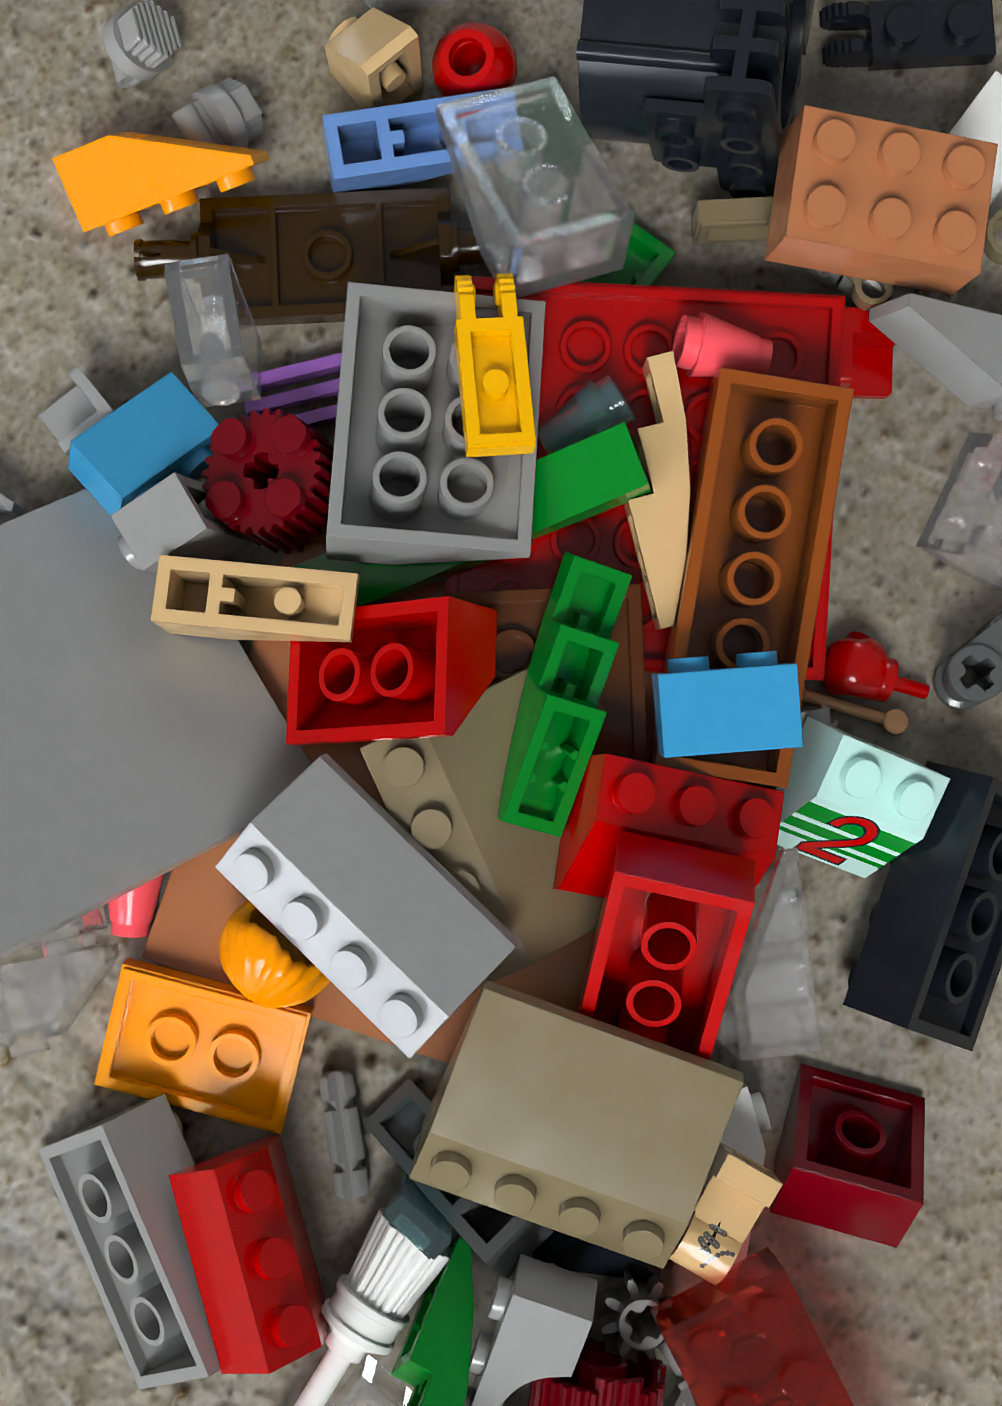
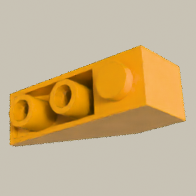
(135, 171)

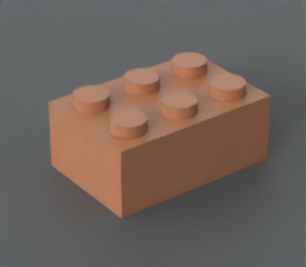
(881, 201)

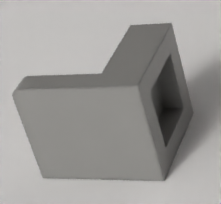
(75, 410)

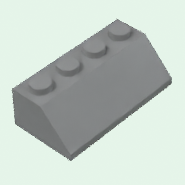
(367, 904)
(133, 1240)

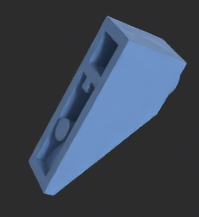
(386, 145)

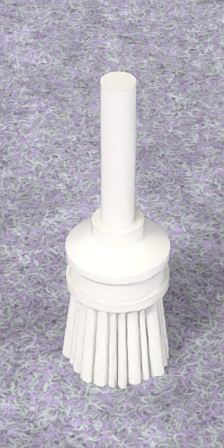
(371, 1304)

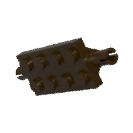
(305, 248)

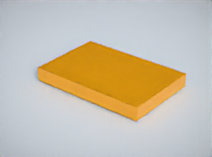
(202, 1046)

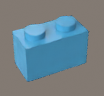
(143, 444)
(727, 707)

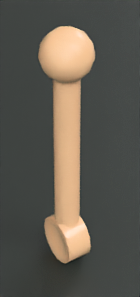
(891, 721)

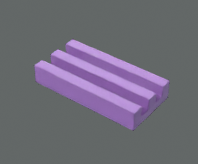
(298, 373)

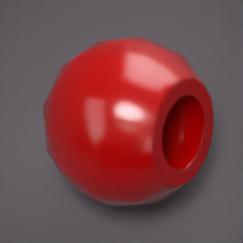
(473, 60)

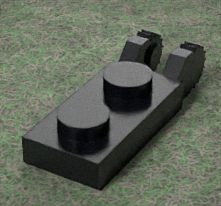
(910, 34)

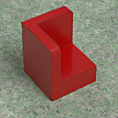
(865, 357)

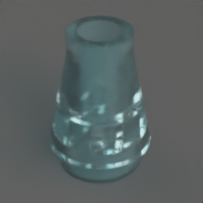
(587, 412)

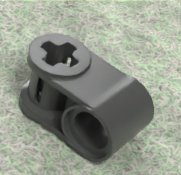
(981, 654)

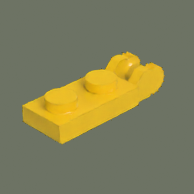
(493, 372)

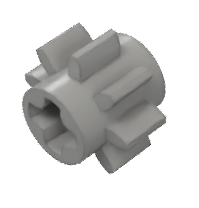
(633, 1296)

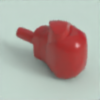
(862, 670)

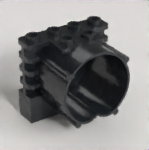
(695, 81)

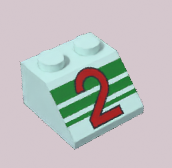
(855, 800)

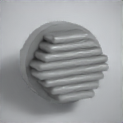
(140, 42)
(221, 115)

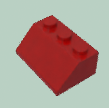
(403, 676)
(666, 806)
(251, 1257)

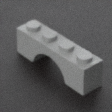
(536, 1333)

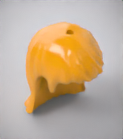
(265, 962)

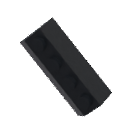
(939, 920)

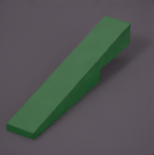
(567, 489)

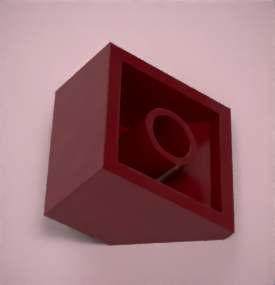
(851, 1156)

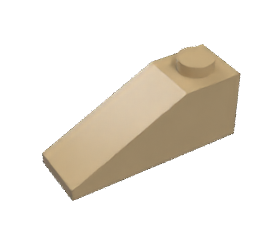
(253, 601)

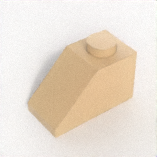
(376, 59)

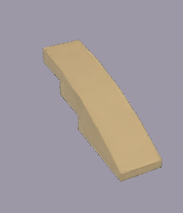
(661, 518)

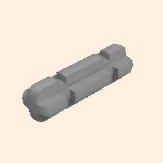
(344, 1134)

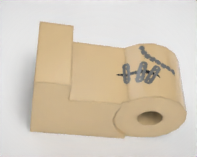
(725, 1214)

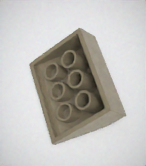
(449, 802)
(575, 1124)

